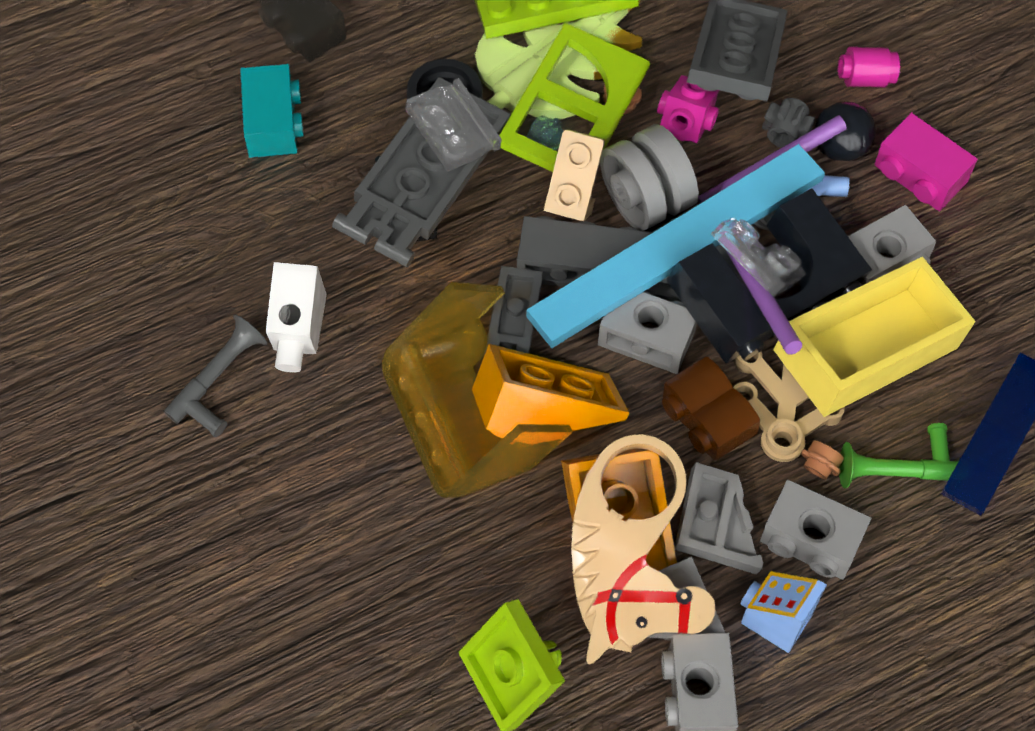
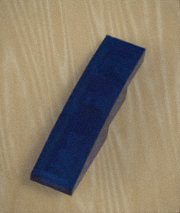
(995, 440)

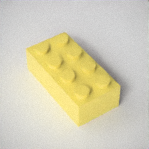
(875, 335)

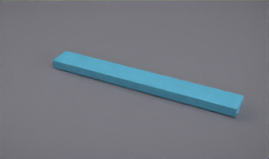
(658, 253)

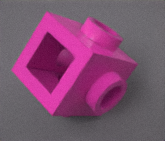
(688, 110)

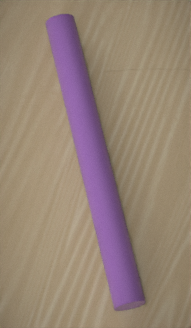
(807, 142)
(771, 311)

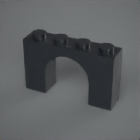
(726, 306)

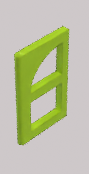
(621, 74)

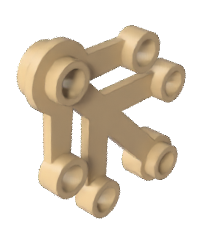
(788, 396)

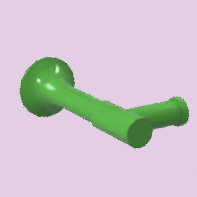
(939, 468)

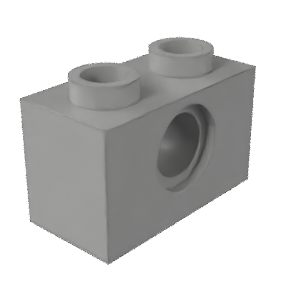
(896, 235)
(658, 346)
(804, 508)
(709, 660)

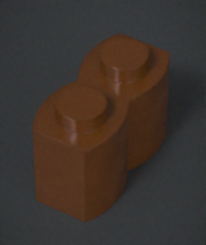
(710, 408)

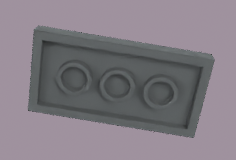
(738, 48)

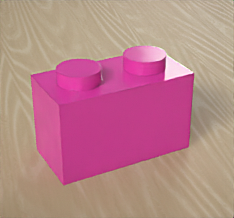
(925, 162)

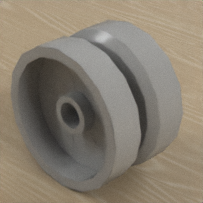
(649, 177)

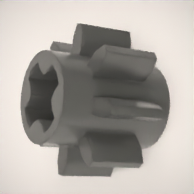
(787, 121)

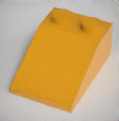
(539, 390)
(631, 488)

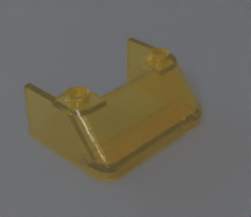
(433, 384)

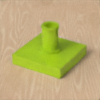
(512, 665)

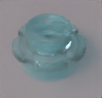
(546, 131)

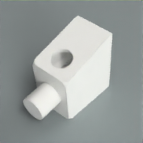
(295, 313)

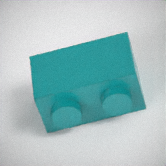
(269, 110)

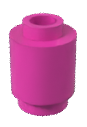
(869, 67)

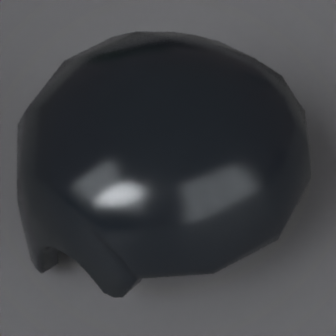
(854, 140)

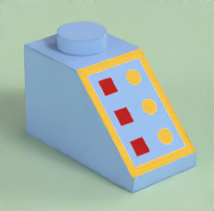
(781, 607)

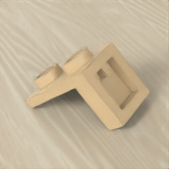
(574, 175)

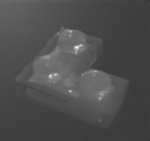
(772, 266)

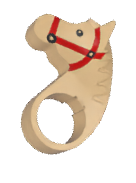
(613, 584)

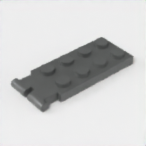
(409, 190)

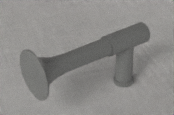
(188, 399)

